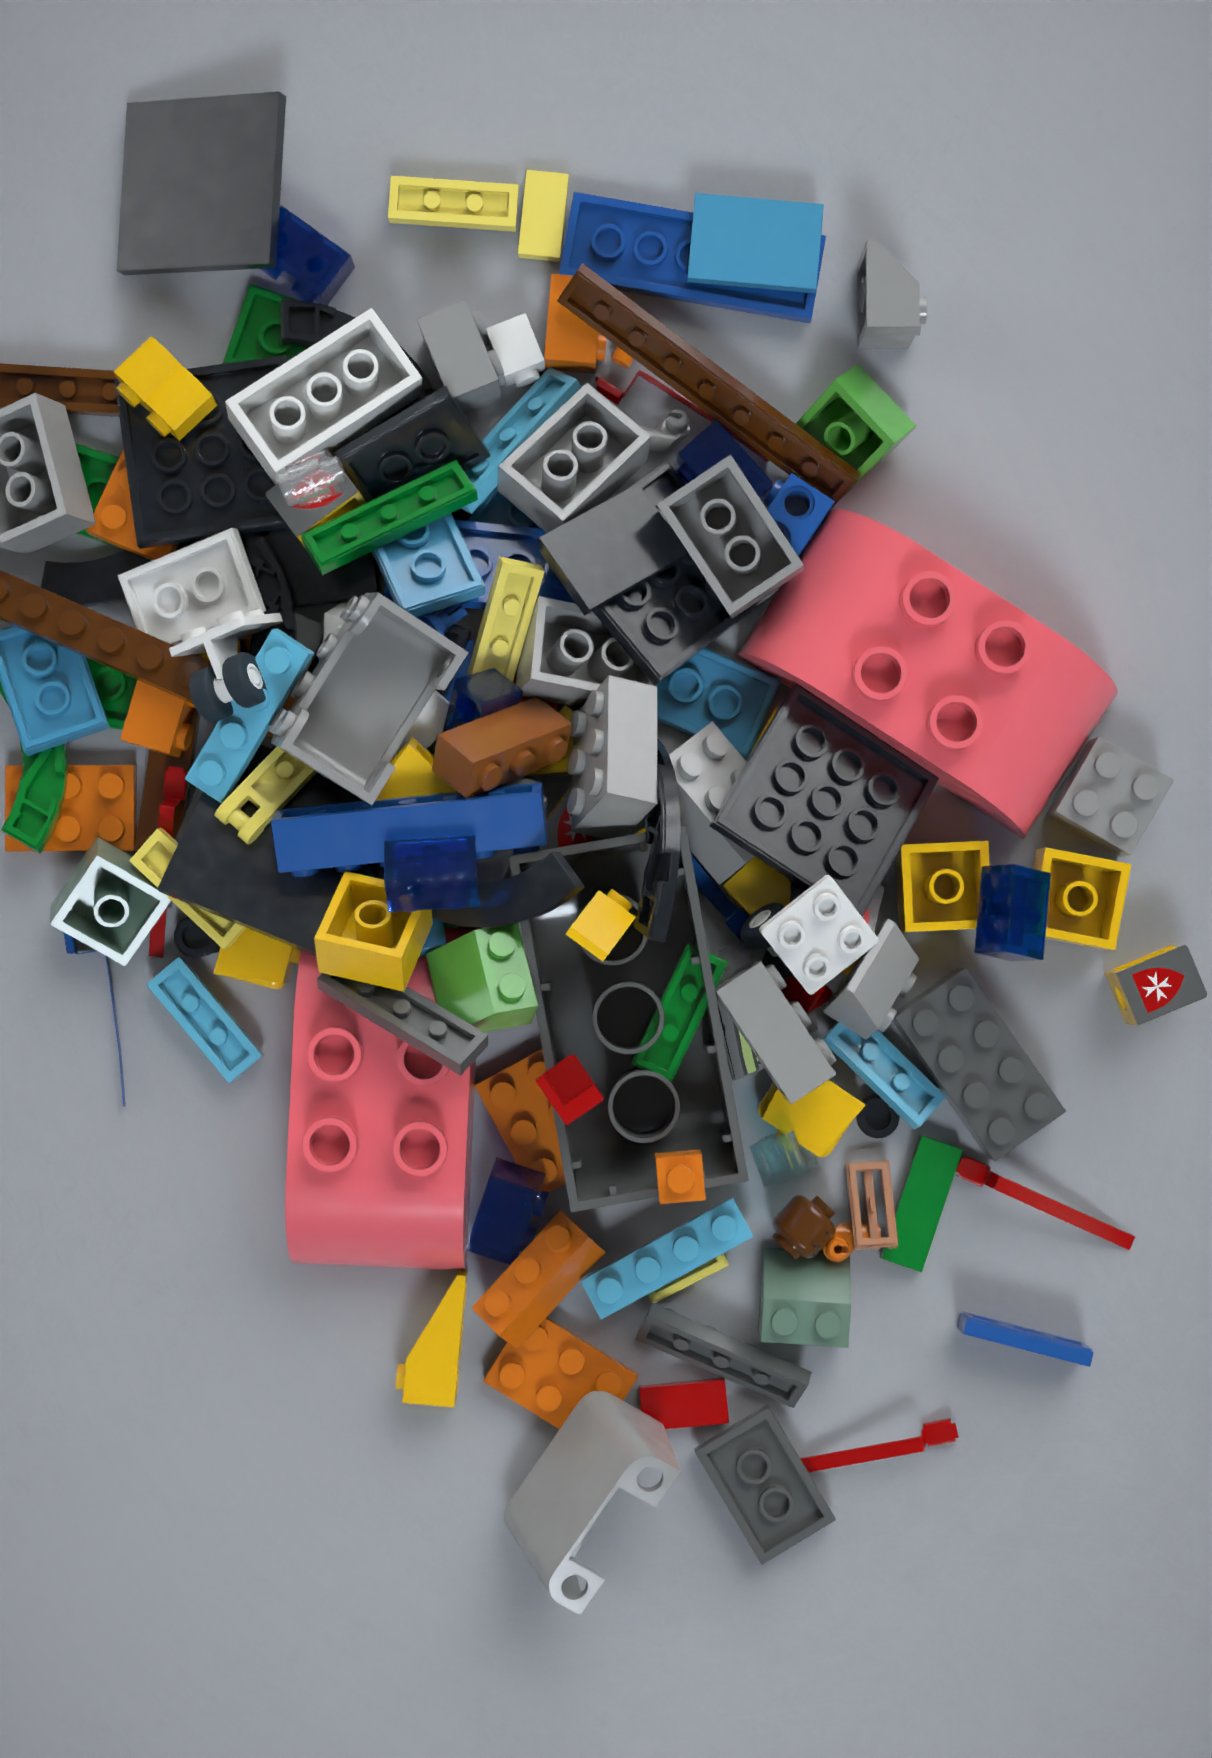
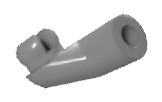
(669, 432)

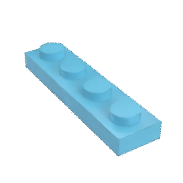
(523, 419)
(240, 735)
(666, 1258)

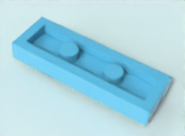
(205, 1019)
(886, 1073)

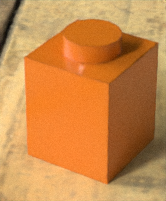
(680, 1176)

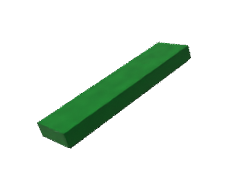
(389, 517)

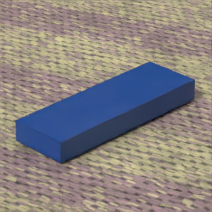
(1025, 1338)

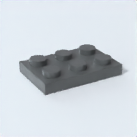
(764, 1484)

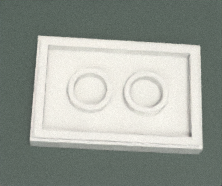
(192, 587)

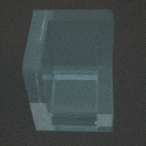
(780, 1158)

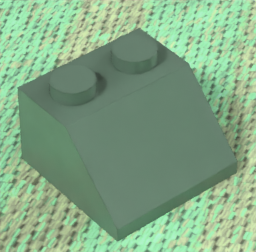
(108, 903)
(804, 1300)

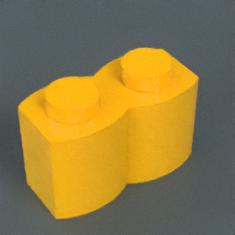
(164, 388)

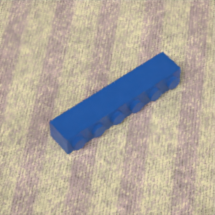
(356, 831)

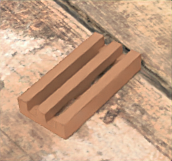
(873, 1241)

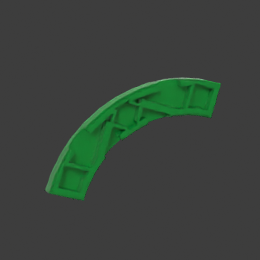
(38, 796)

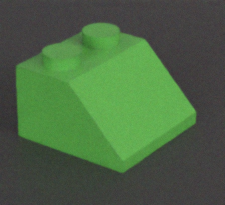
(857, 421)
(484, 978)

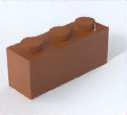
(501, 747)

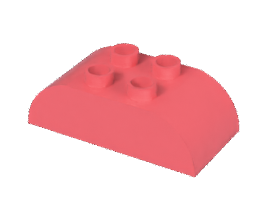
(933, 666)
(374, 1139)

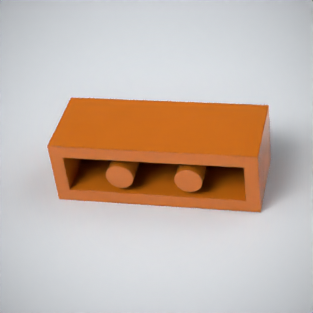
(538, 1280)

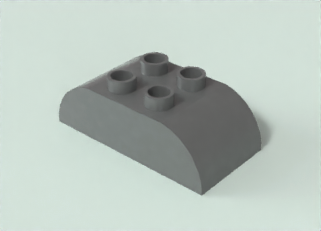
(601, 1018)

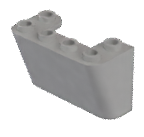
(365, 694)
(567, 1489)

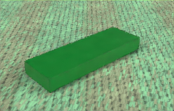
(683, 1009)
(922, 1201)

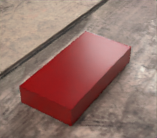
(686, 1403)

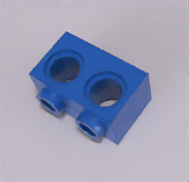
(797, 529)

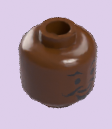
(804, 1227)

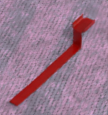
(615, 395)
(174, 790)
(980, 1174)
(933, 1434)

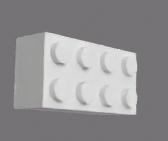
(325, 395)

